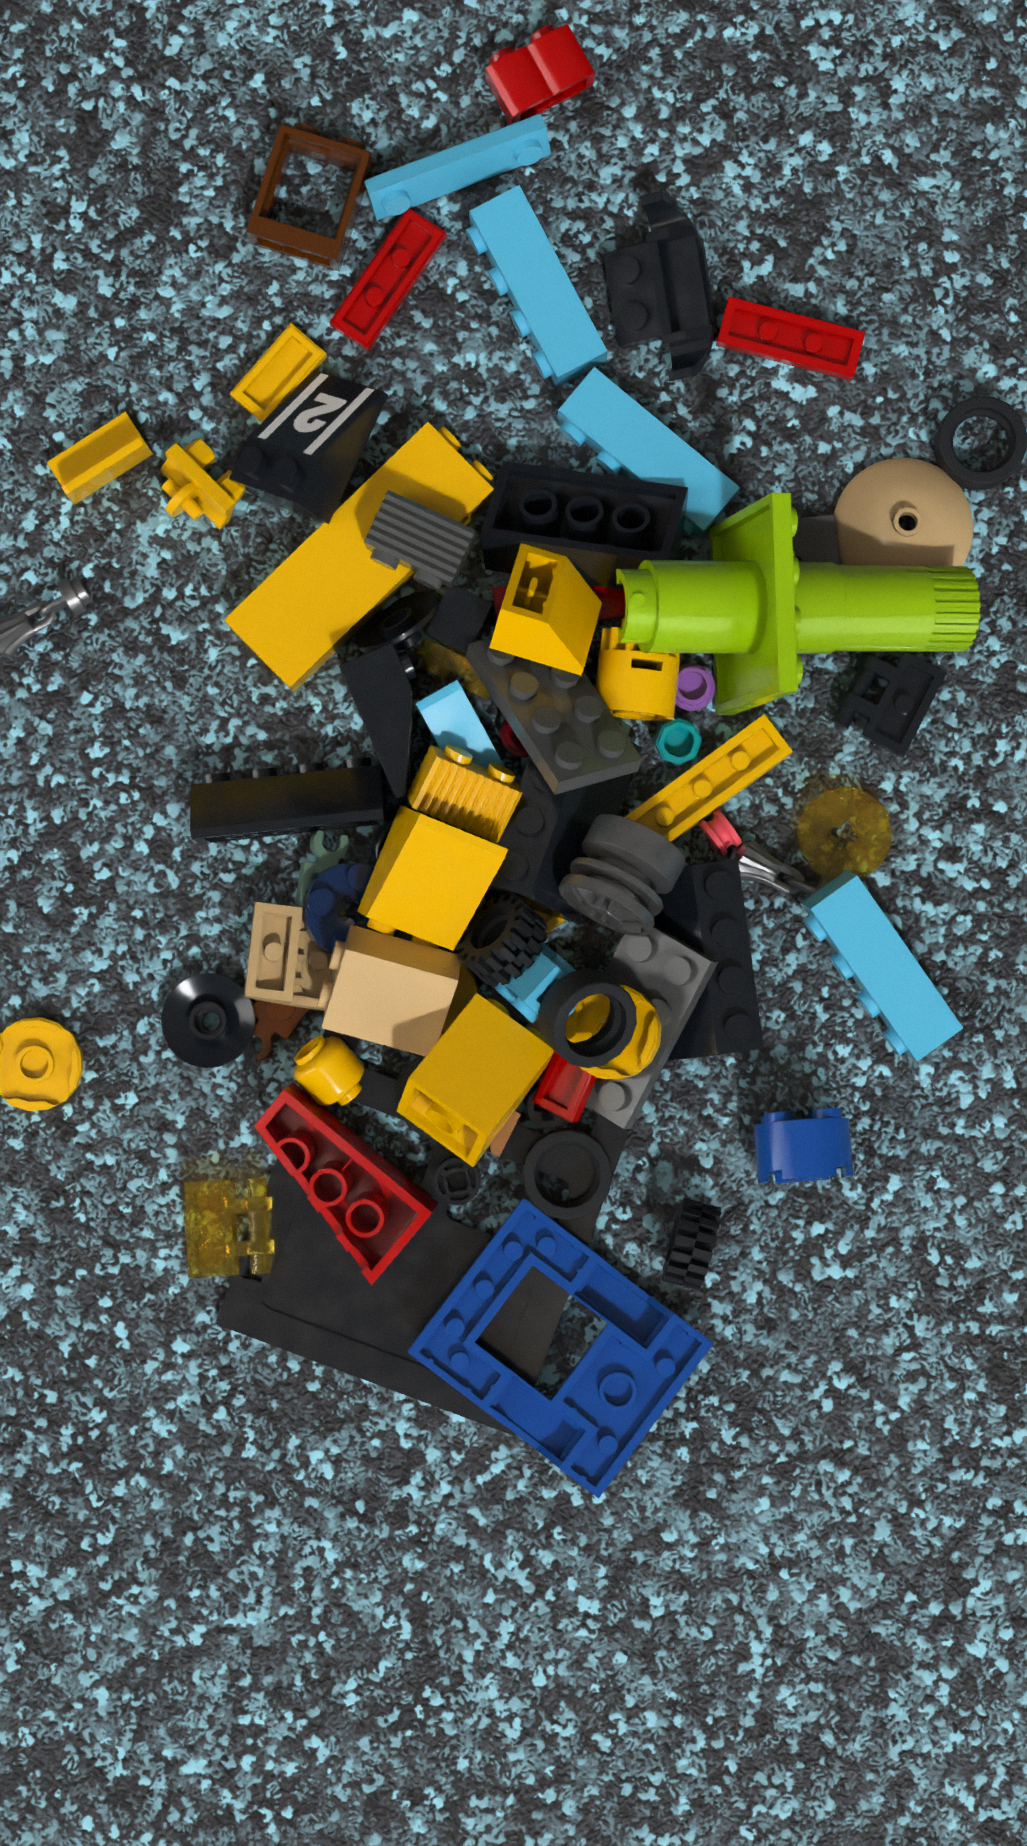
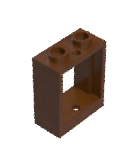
(295, 241)

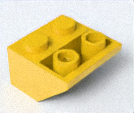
(547, 612)

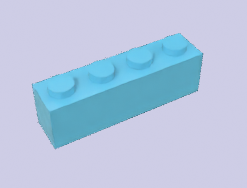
(537, 286)
(643, 448)
(881, 966)

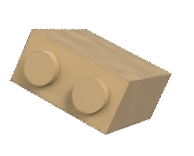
(389, 990)

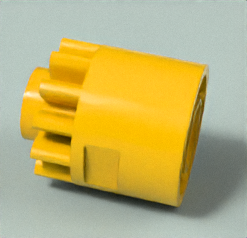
(636, 682)

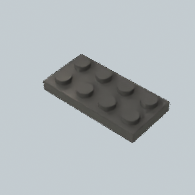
(555, 719)
(673, 981)

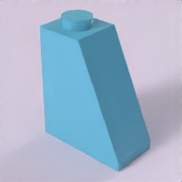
(454, 722)

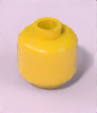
(328, 1071)

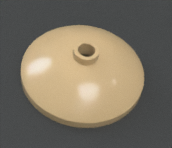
(896, 487)

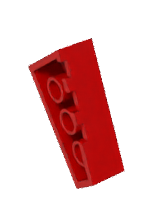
(345, 1180)

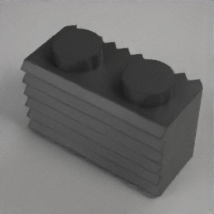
(419, 541)

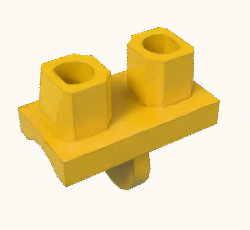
(194, 489)

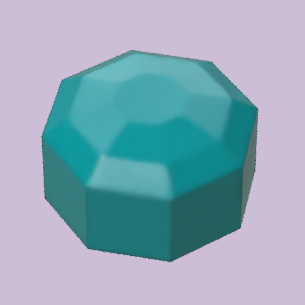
(677, 740)

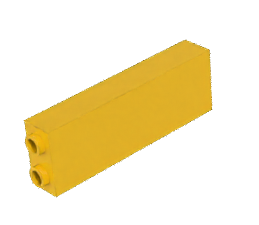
(331, 582)

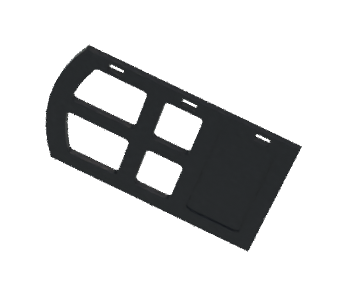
(331, 1314)

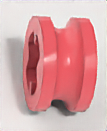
(720, 832)

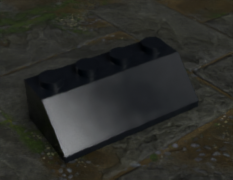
(585, 516)
(287, 803)
(548, 836)
(710, 916)

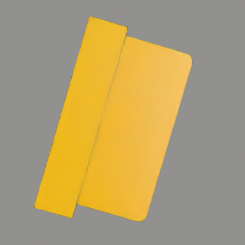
(99, 458)

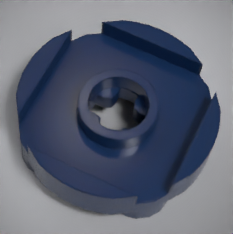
(324, 903)

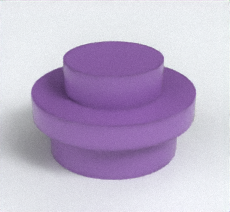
(694, 687)

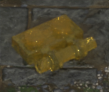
(212, 1227)

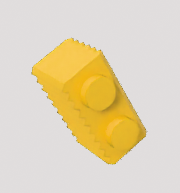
(465, 792)

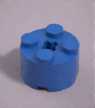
(803, 1147)

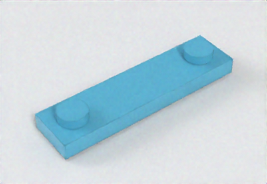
(458, 167)

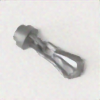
(17, 627)
(761, 867)

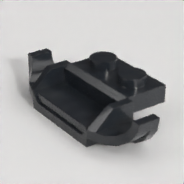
(664, 288)

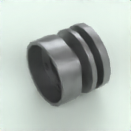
(622, 875)

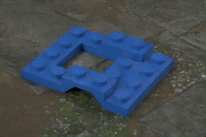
(613, 1388)

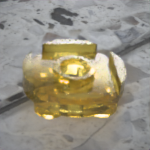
(830, 810)

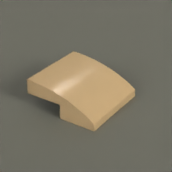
(284, 960)

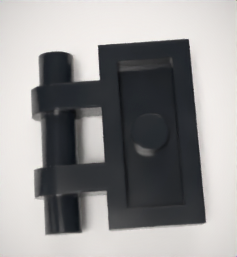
(901, 705)

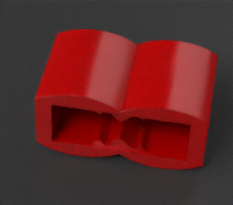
(539, 74)

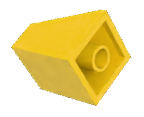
(429, 880)
(474, 1078)

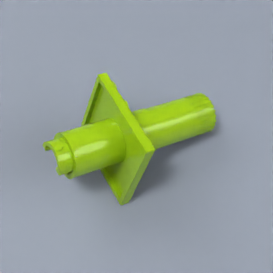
(765, 607)

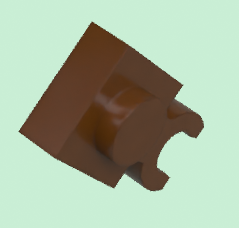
(275, 1019)

